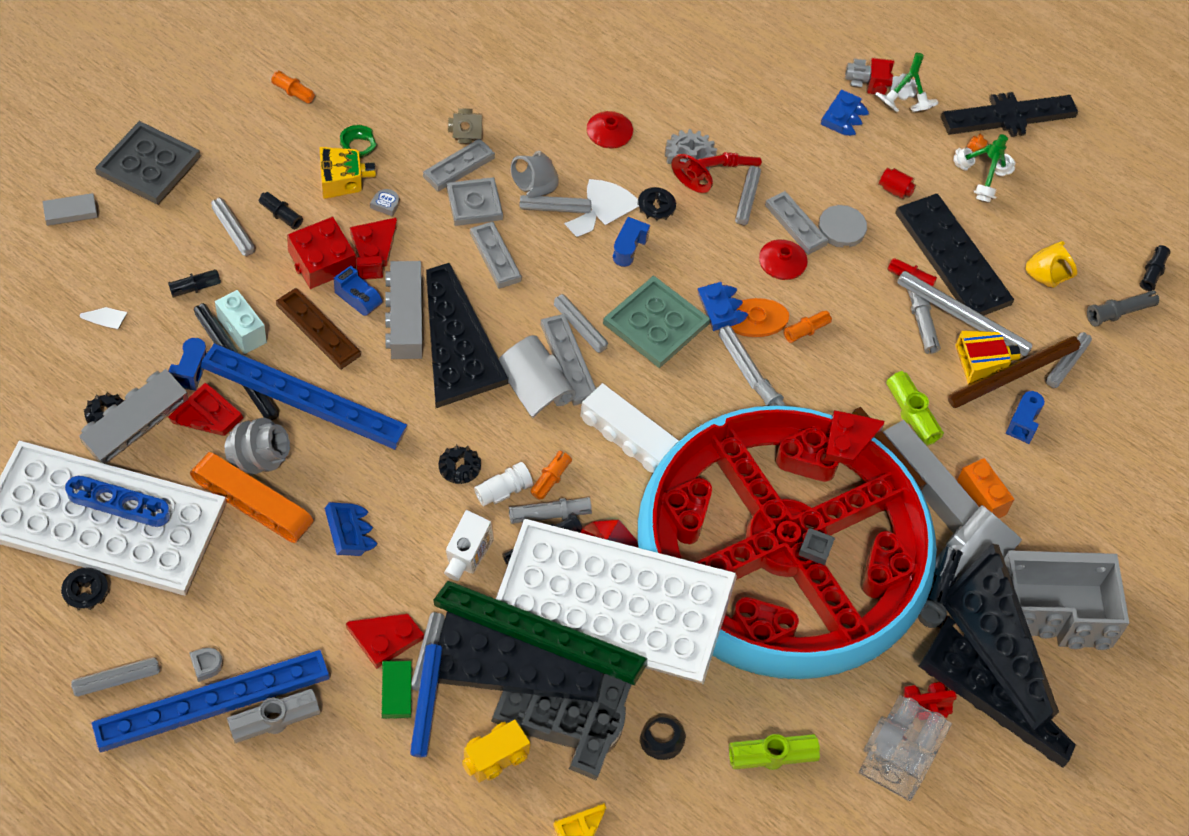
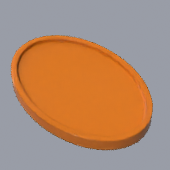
(763, 318)

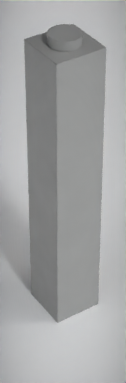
(942, 489)

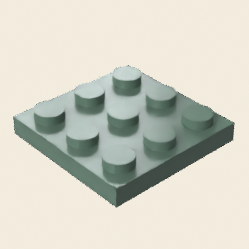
(656, 321)

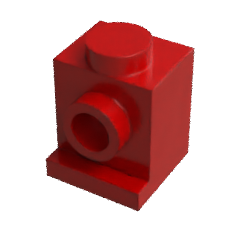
(880, 76)

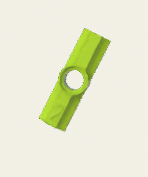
(914, 408)
(756, 754)

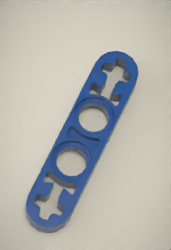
(115, 504)

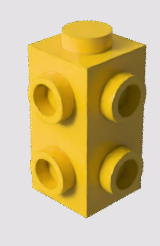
(490, 754)

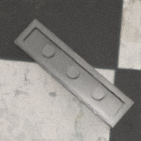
(566, 351)

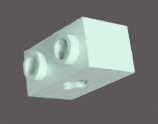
(240, 322)

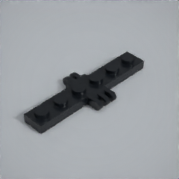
(1009, 114)

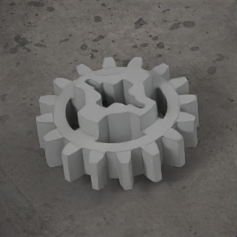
(691, 145)

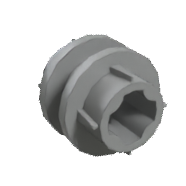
(257, 446)

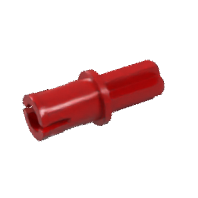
(897, 267)

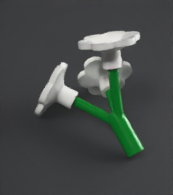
(904, 87)

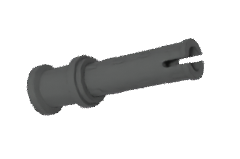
(1113, 309)

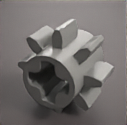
(858, 72)

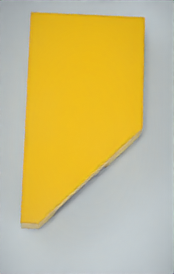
(582, 823)

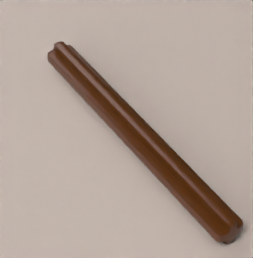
(1014, 372)

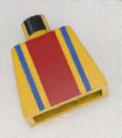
(984, 354)

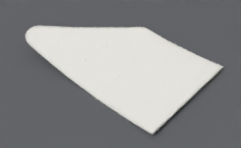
(582, 224)
(105, 317)

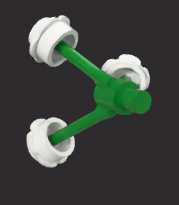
(1001, 164)

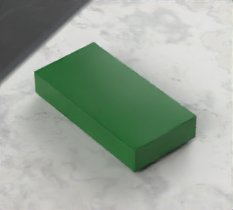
(396, 689)

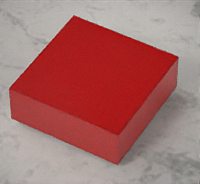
(369, 267)

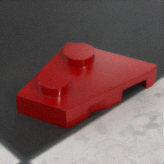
(374, 239)
(207, 412)
(850, 436)
(385, 636)

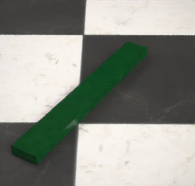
(541, 632)

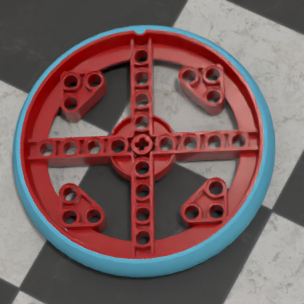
(909, 547)

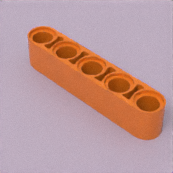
(252, 497)

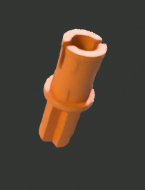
(292, 86)
(807, 326)
(551, 475)

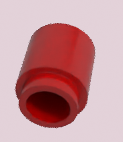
(897, 183)

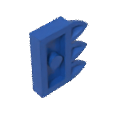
(844, 113)
(719, 305)
(348, 530)

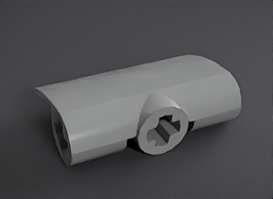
(536, 376)
(977, 536)

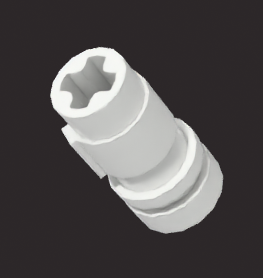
(500, 486)

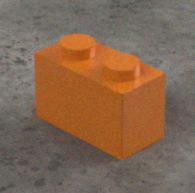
(986, 487)

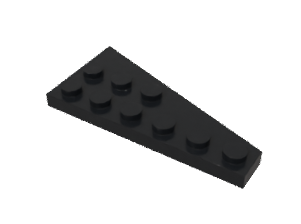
(495, 661)

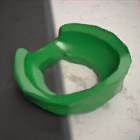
(358, 132)

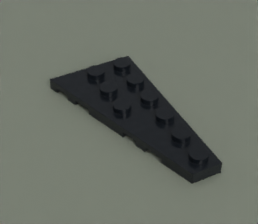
(460, 348)
(995, 625)
(961, 669)

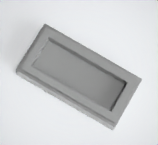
(69, 209)

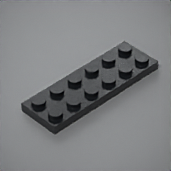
(954, 255)

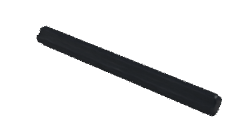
(220, 338)

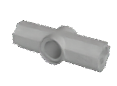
(255, 721)

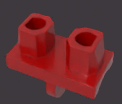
(936, 700)

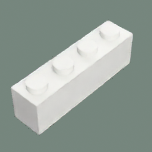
(627, 427)

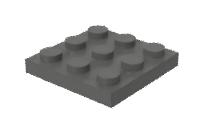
(147, 162)

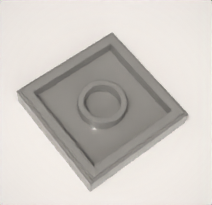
(474, 201)

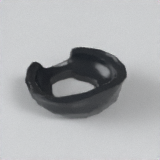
(666, 750)

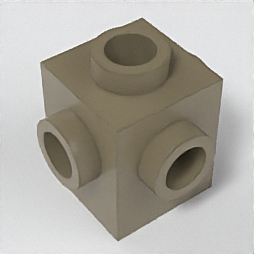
(468, 116)

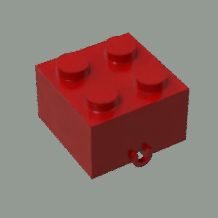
(320, 252)

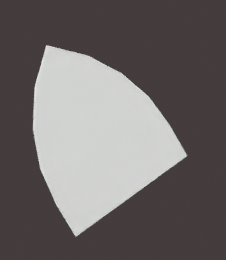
(609, 200)

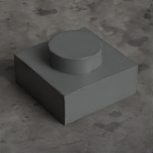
(816, 546)

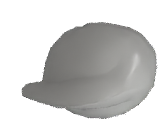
(538, 178)

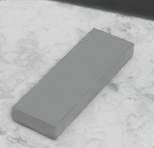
(458, 164)
(796, 222)
(495, 255)

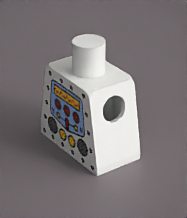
(468, 545)

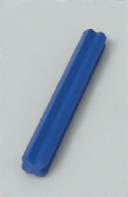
(426, 701)

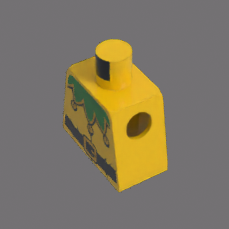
(342, 171)

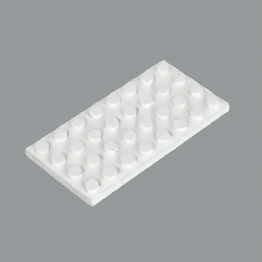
(46, 523)
(621, 596)

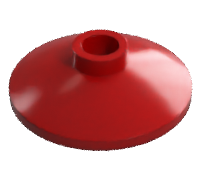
(609, 129)
(783, 259)

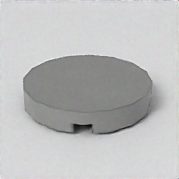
(843, 226)

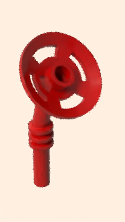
(697, 169)

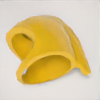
(1049, 265)

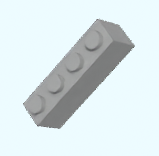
(405, 310)
(133, 416)

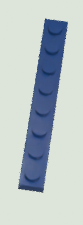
(304, 396)
(209, 701)

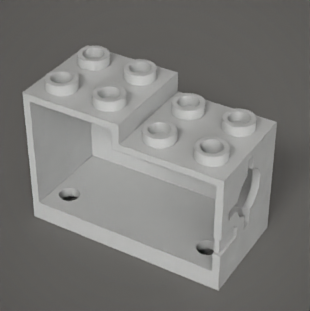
(1070, 596)

